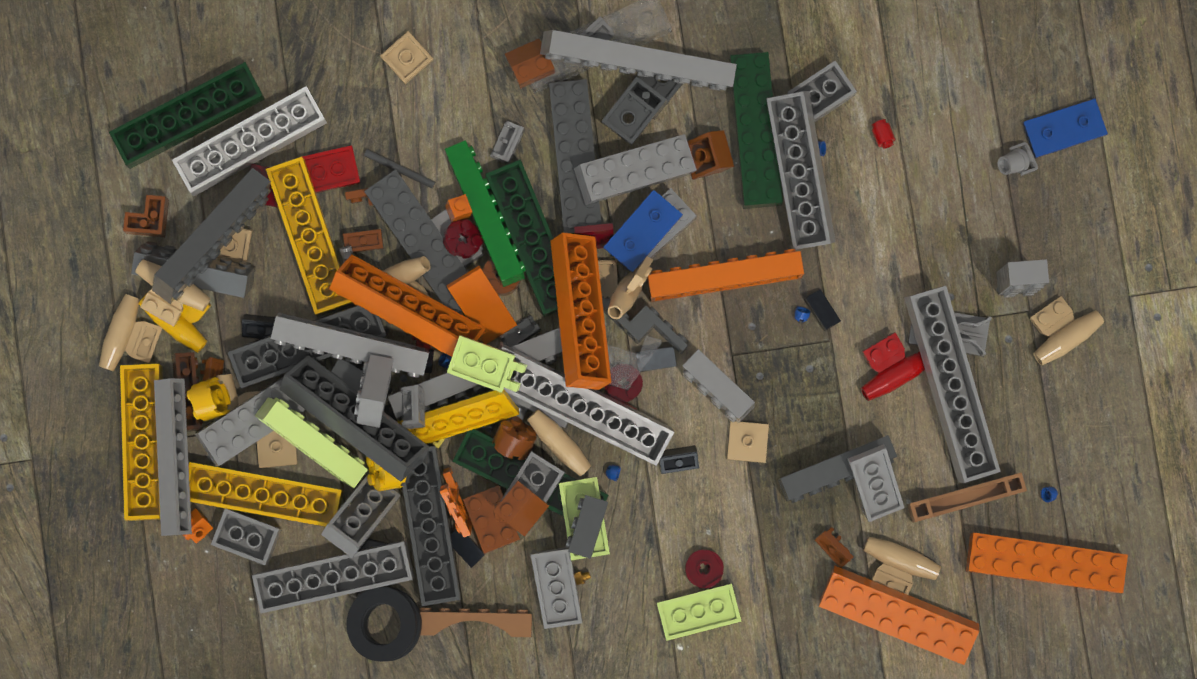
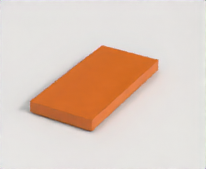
(481, 303)

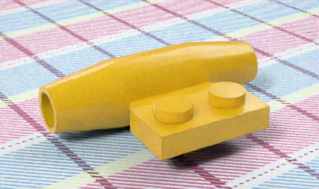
(184, 330)

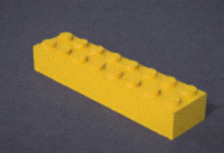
(307, 232)
(140, 441)
(263, 495)

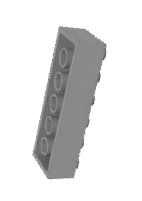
(635, 169)
(240, 427)

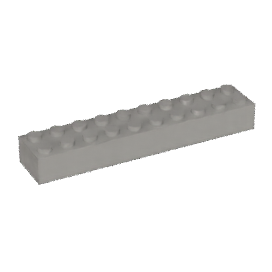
(638, 59)
(952, 384)
(448, 387)
(590, 410)

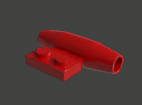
(892, 366)

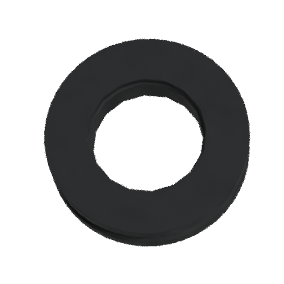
(358, 624)

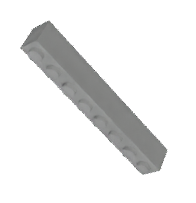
(172, 457)

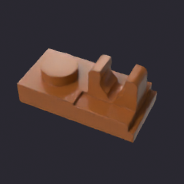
(356, 196)
(364, 240)
(213, 368)
(833, 548)

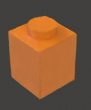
(458, 208)

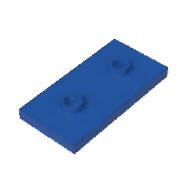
(1065, 128)
(643, 231)

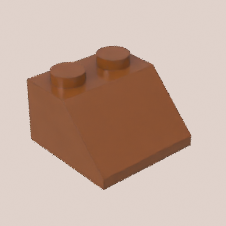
(529, 64)
(710, 154)
(521, 508)

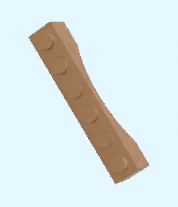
(967, 497)
(514, 624)

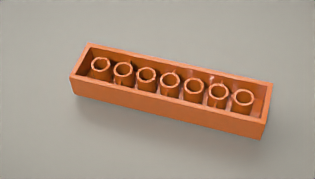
(725, 276)
(403, 305)
(580, 311)
(1046, 563)
(899, 615)

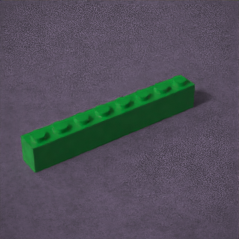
(484, 213)

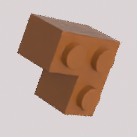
(153, 220)

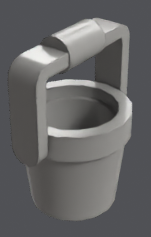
(1017, 160)

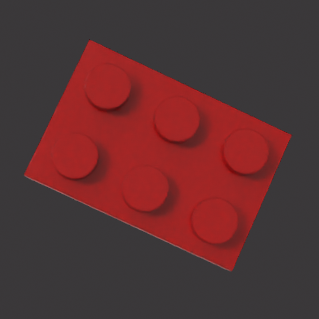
(333, 169)

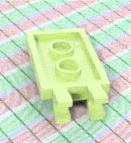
(485, 365)

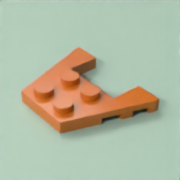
(455, 504)

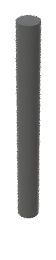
(401, 169)

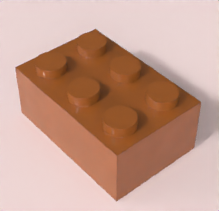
(489, 527)

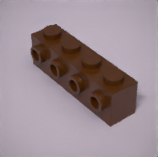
(185, 368)

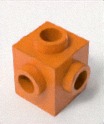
(199, 525)

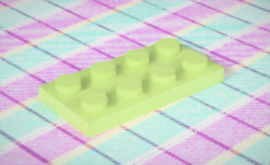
(570, 497)
(699, 612)

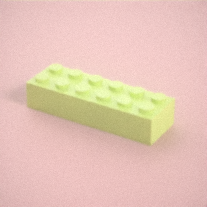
(307, 439)

